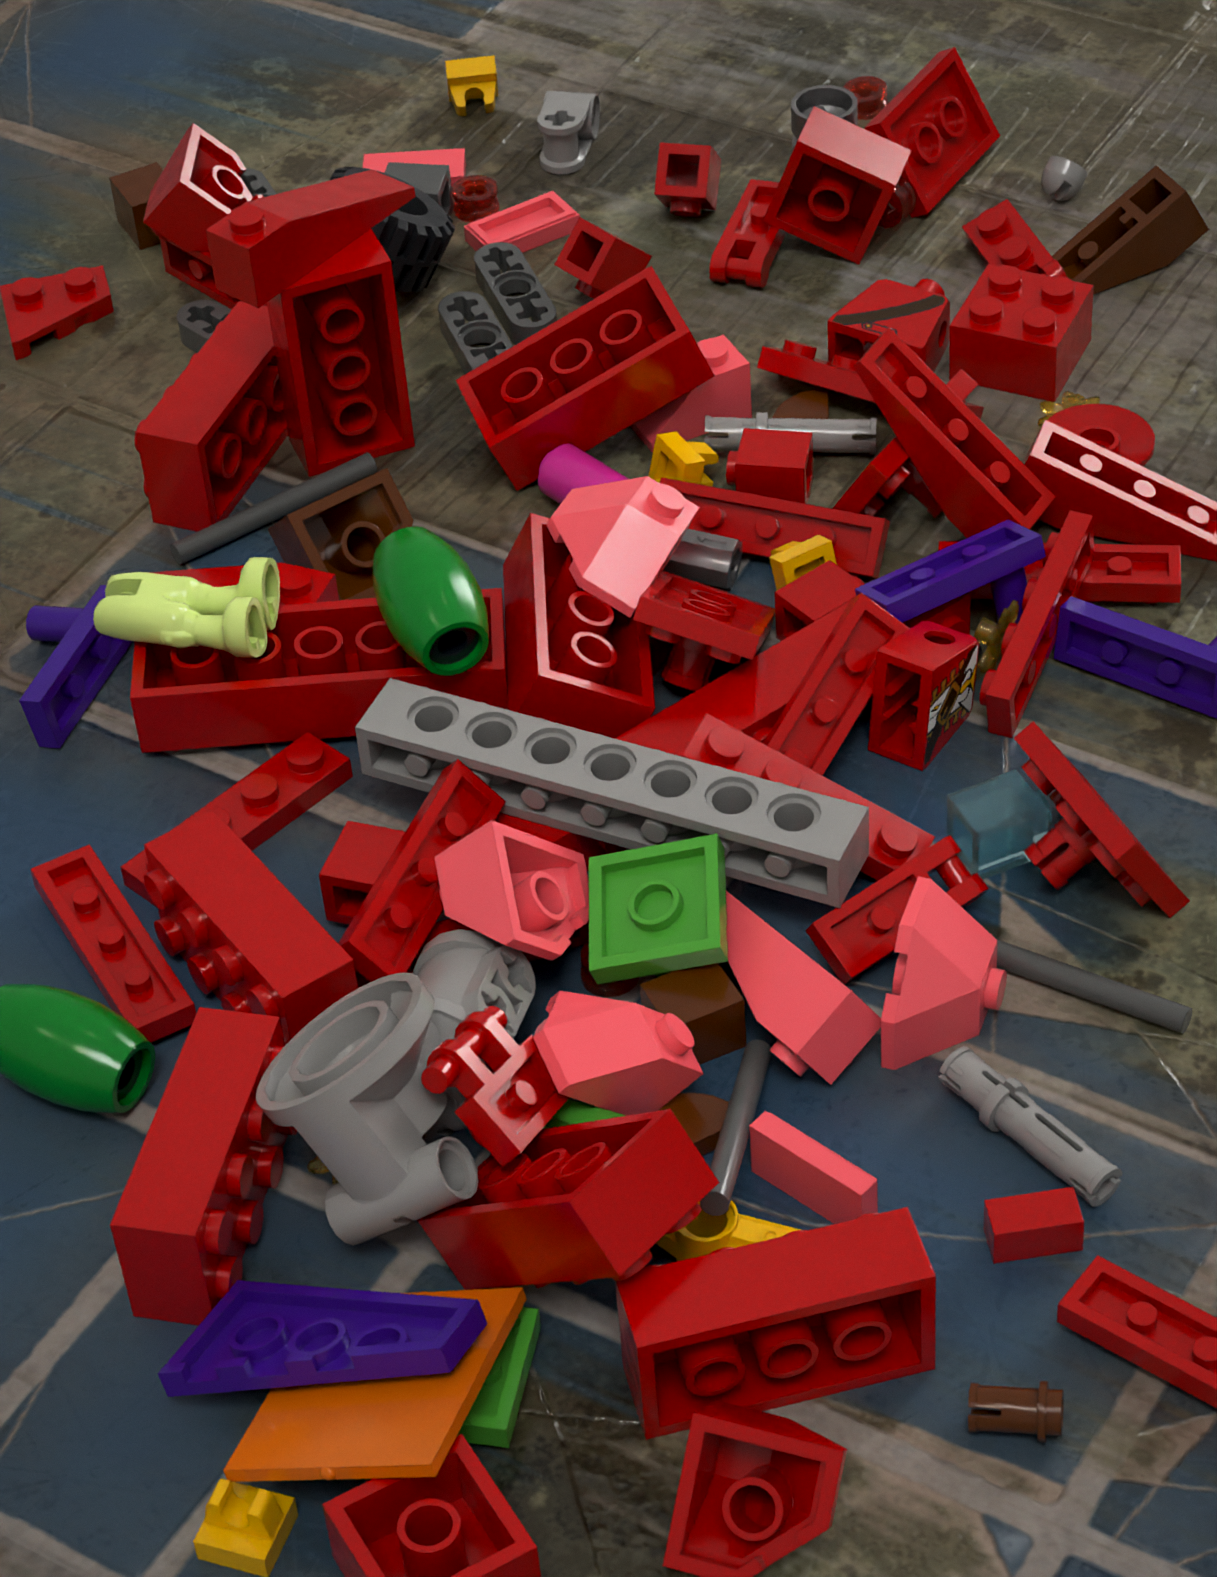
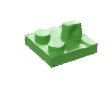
(657, 909)

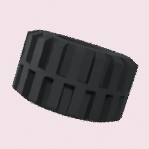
(411, 237)

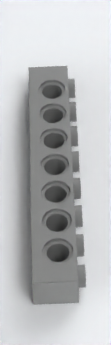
(618, 789)

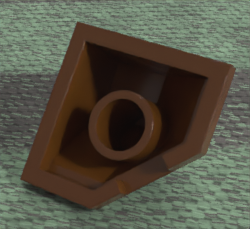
(344, 532)

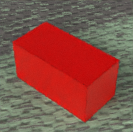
(1033, 1225)

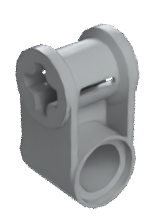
(568, 128)

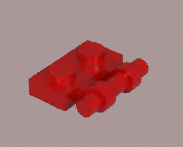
(501, 1106)

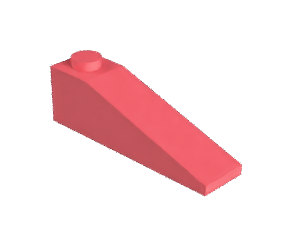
(795, 998)

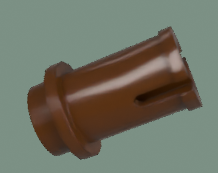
(1016, 1410)

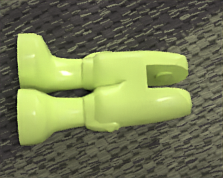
(192, 613)

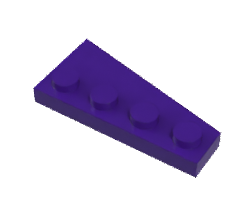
(319, 1335)

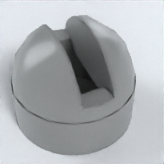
(1063, 178)

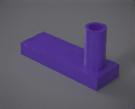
(984, 558)
(1138, 655)
(73, 670)

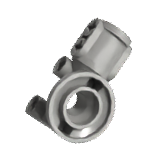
(359, 1092)

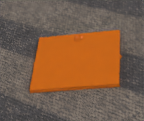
(375, 1424)

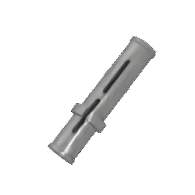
(828, 434)
(1007, 1107)

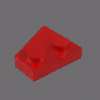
(54, 305)

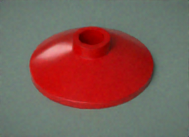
(1111, 429)

